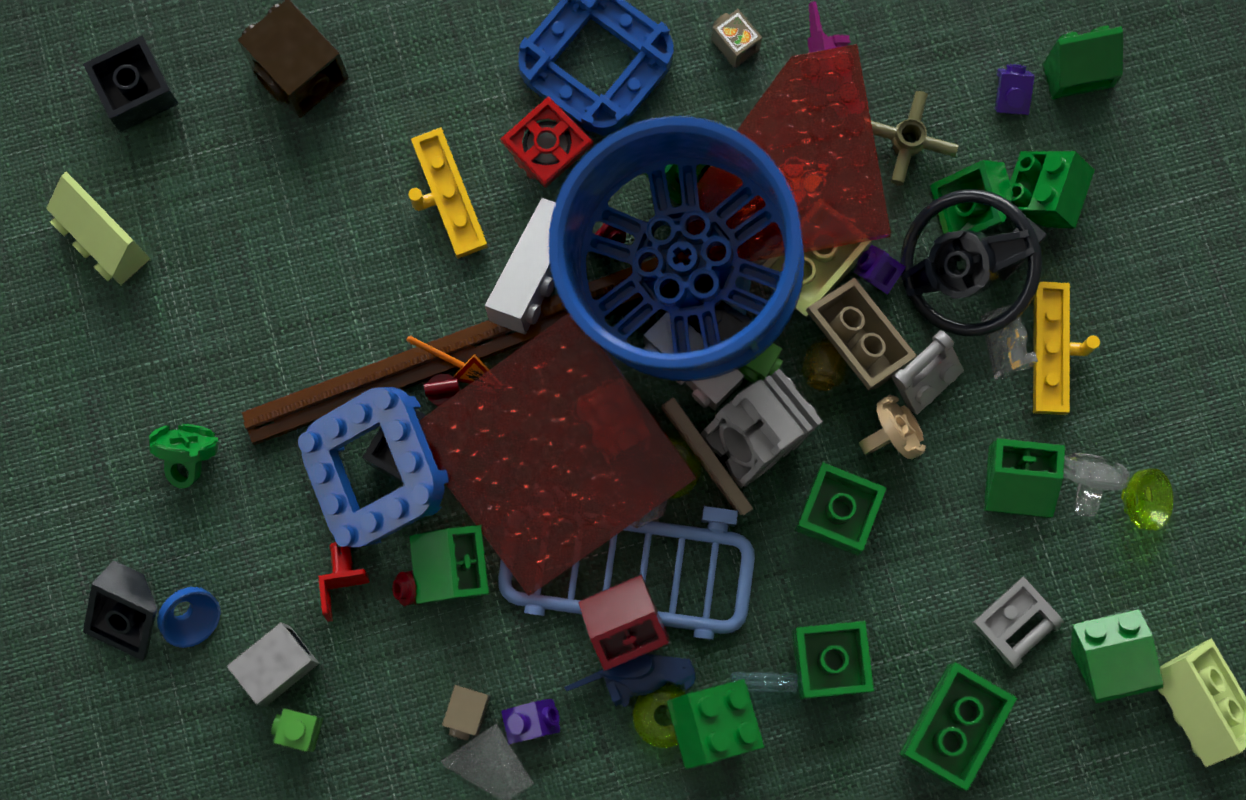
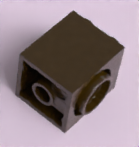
(292, 58)

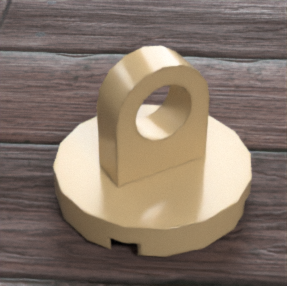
(898, 428)

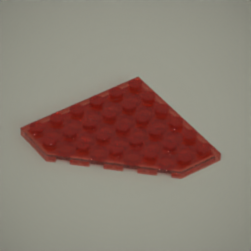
(823, 143)

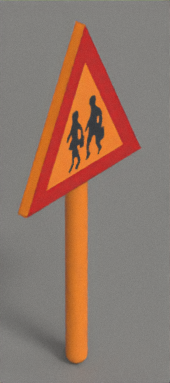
(469, 371)

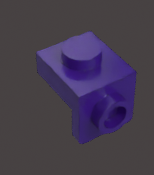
(1014, 90)
(879, 268)
(531, 721)

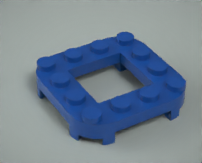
(594, 112)
(410, 450)

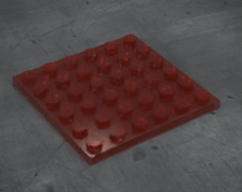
(553, 453)

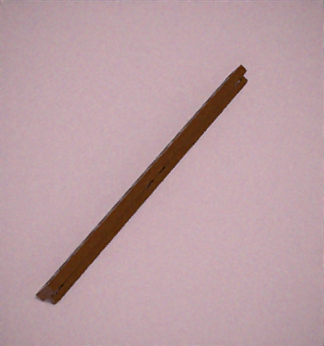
(418, 365)

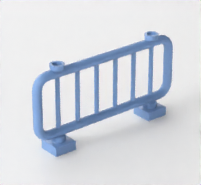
(703, 627)

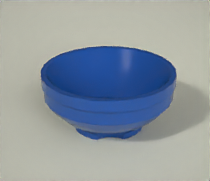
(195, 624)

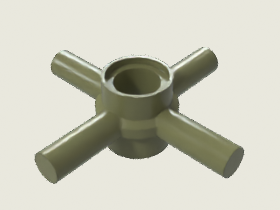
(915, 127)

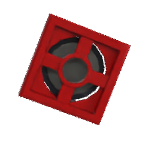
(546, 143)

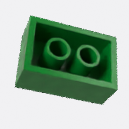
(957, 726)

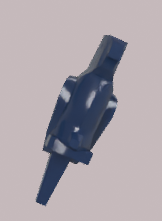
(642, 676)

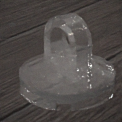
(1092, 478)

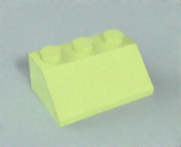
(94, 231)
(1206, 702)

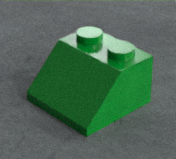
(1116, 656)

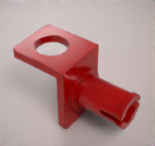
(342, 576)

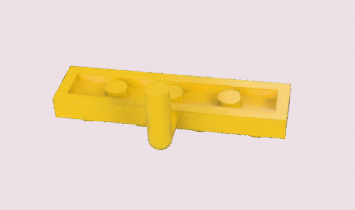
(447, 193)
(1054, 348)

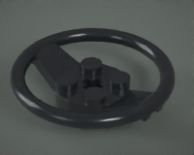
(984, 260)

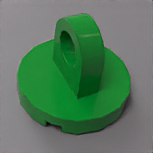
(183, 446)

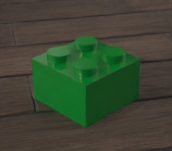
(840, 509)
(832, 660)
(715, 724)

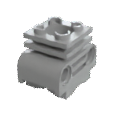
(761, 427)

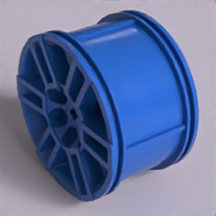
(648, 149)

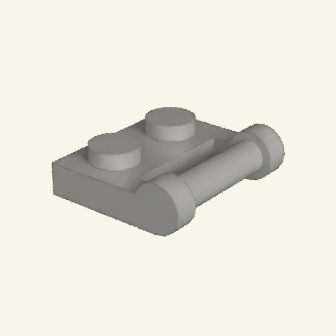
(928, 373)
(1009, 614)

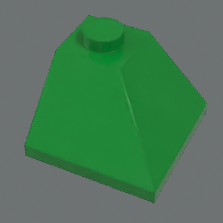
(976, 217)

